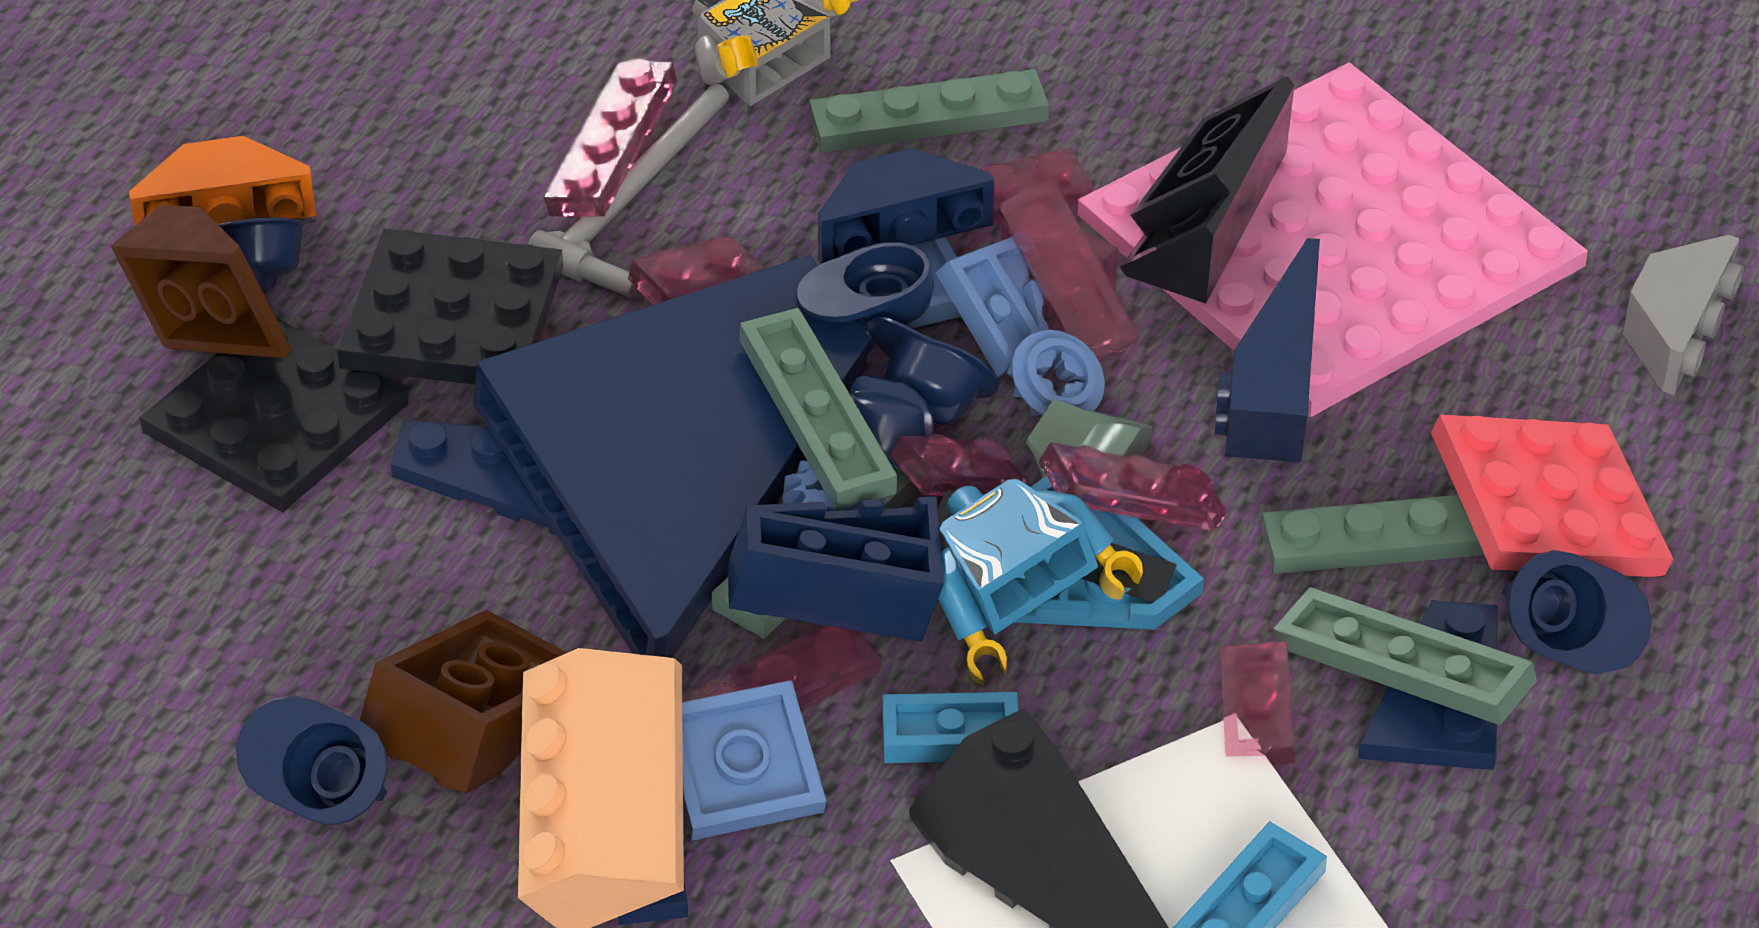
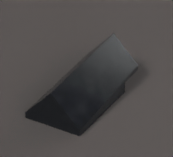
(1210, 194)

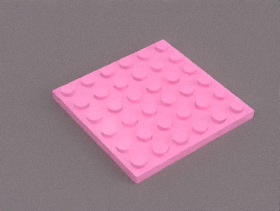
(1406, 228)

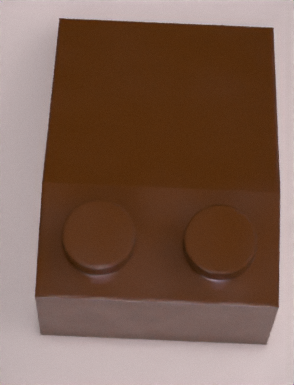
(198, 285)
(456, 699)

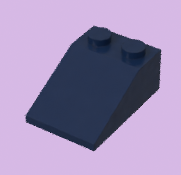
(1267, 394)

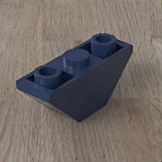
(903, 200)

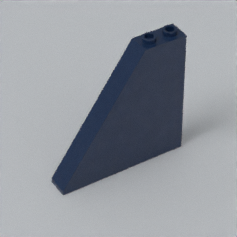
(655, 442)

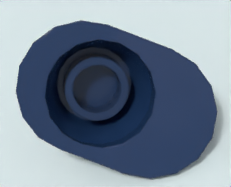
(268, 246)
(936, 370)
(891, 411)
(1593, 611)
(312, 760)

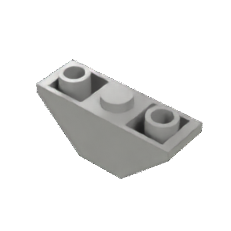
(1680, 303)

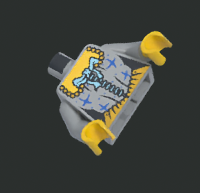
(762, 42)

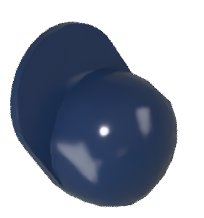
(869, 282)

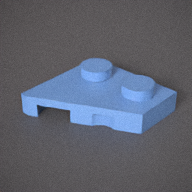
(995, 299)

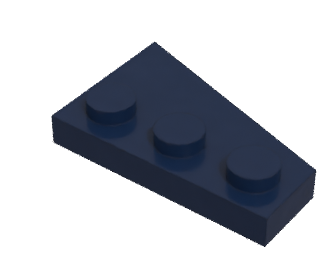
(462, 465)
(1424, 731)

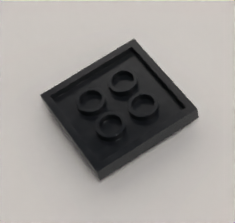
(447, 303)
(274, 420)

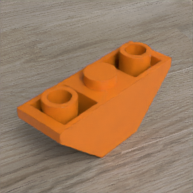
(228, 182)

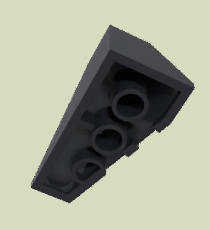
(1029, 831)

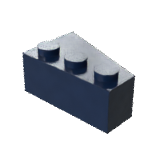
(840, 568)

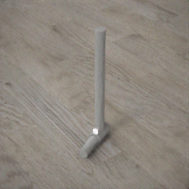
(577, 254)

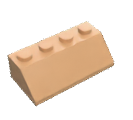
(600, 786)

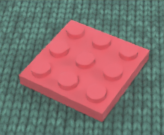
(1550, 489)

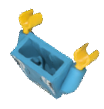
(1016, 553)

